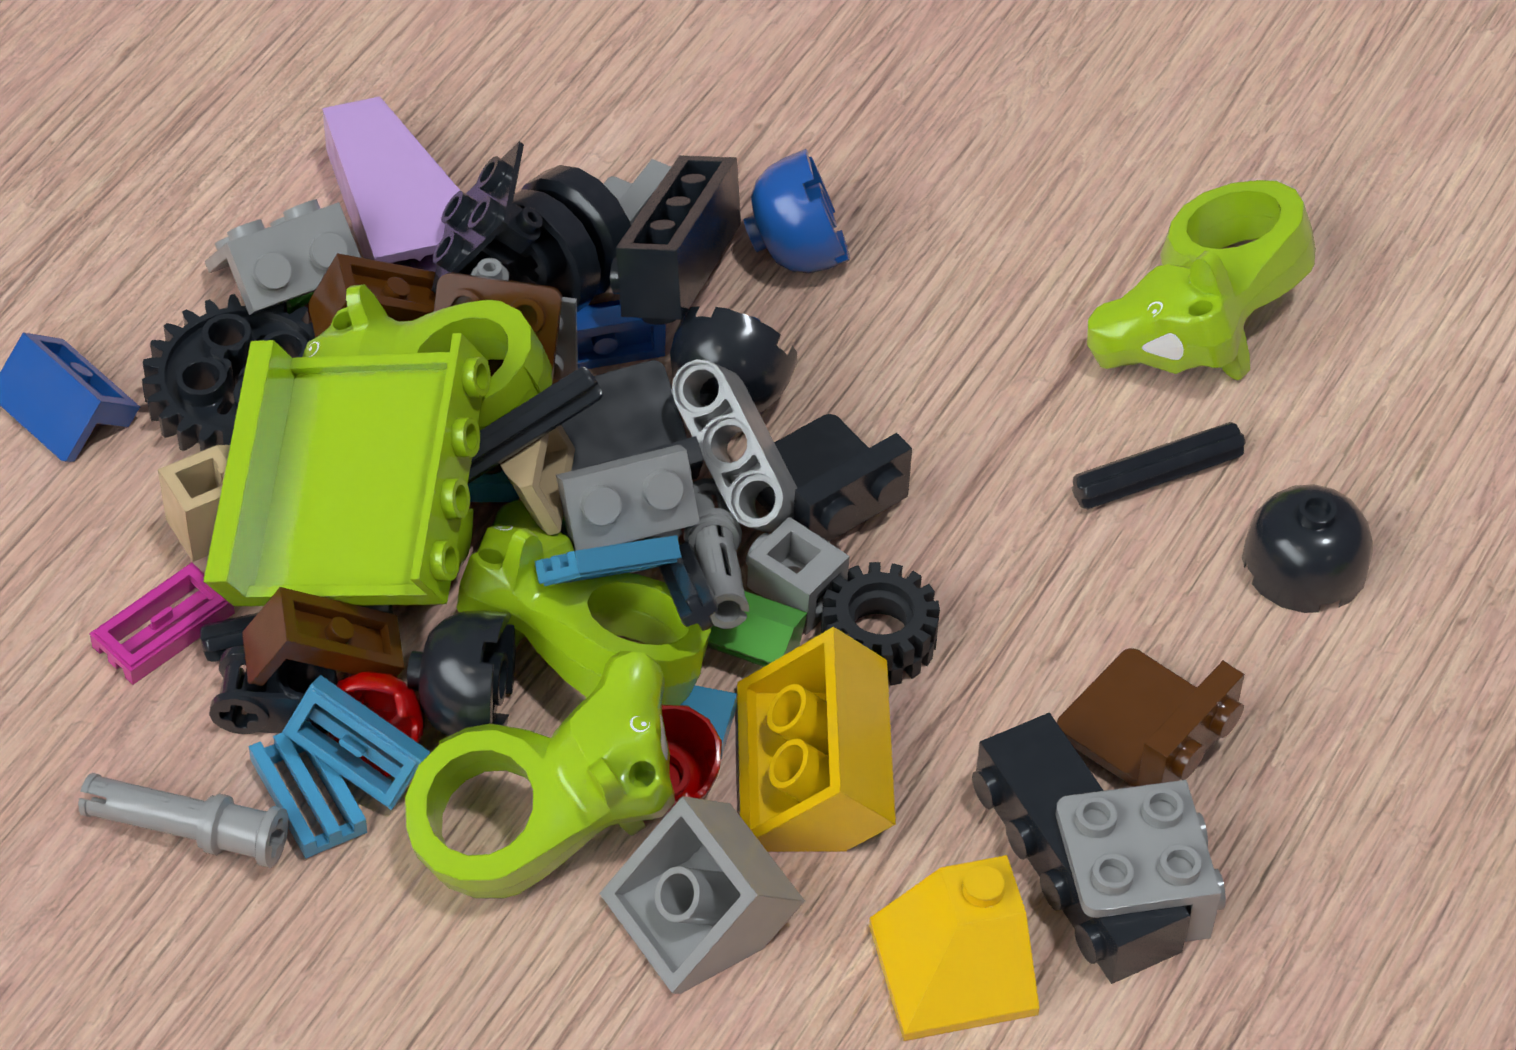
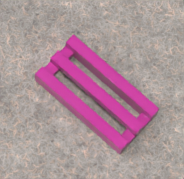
(169, 628)

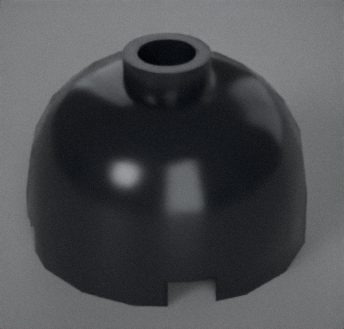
(738, 345)
(1308, 548)
(465, 670)

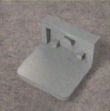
(285, 258)
(628, 499)
(1141, 853)

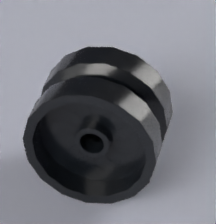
(576, 236)

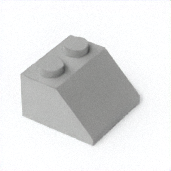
(700, 893)

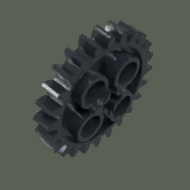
(200, 368)

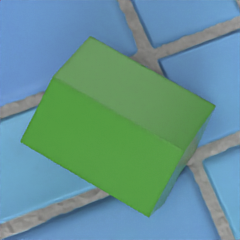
(764, 635)

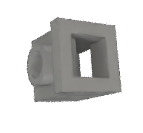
(795, 568)

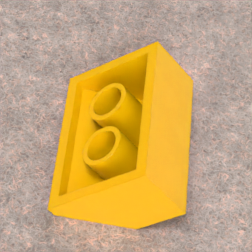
(816, 747)

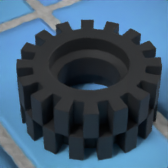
(892, 596)

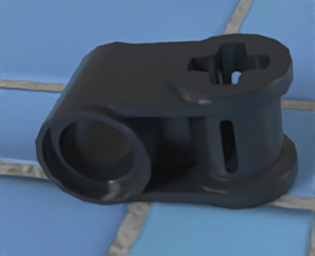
(268, 705)

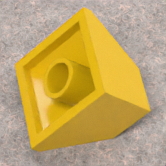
(957, 950)

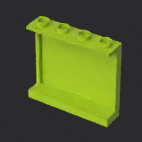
(348, 476)

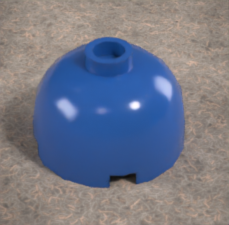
(795, 217)

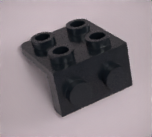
(631, 419)
(840, 476)

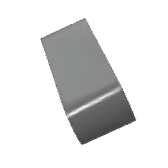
(716, 425)

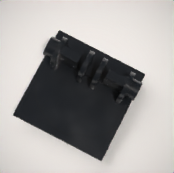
(486, 220)

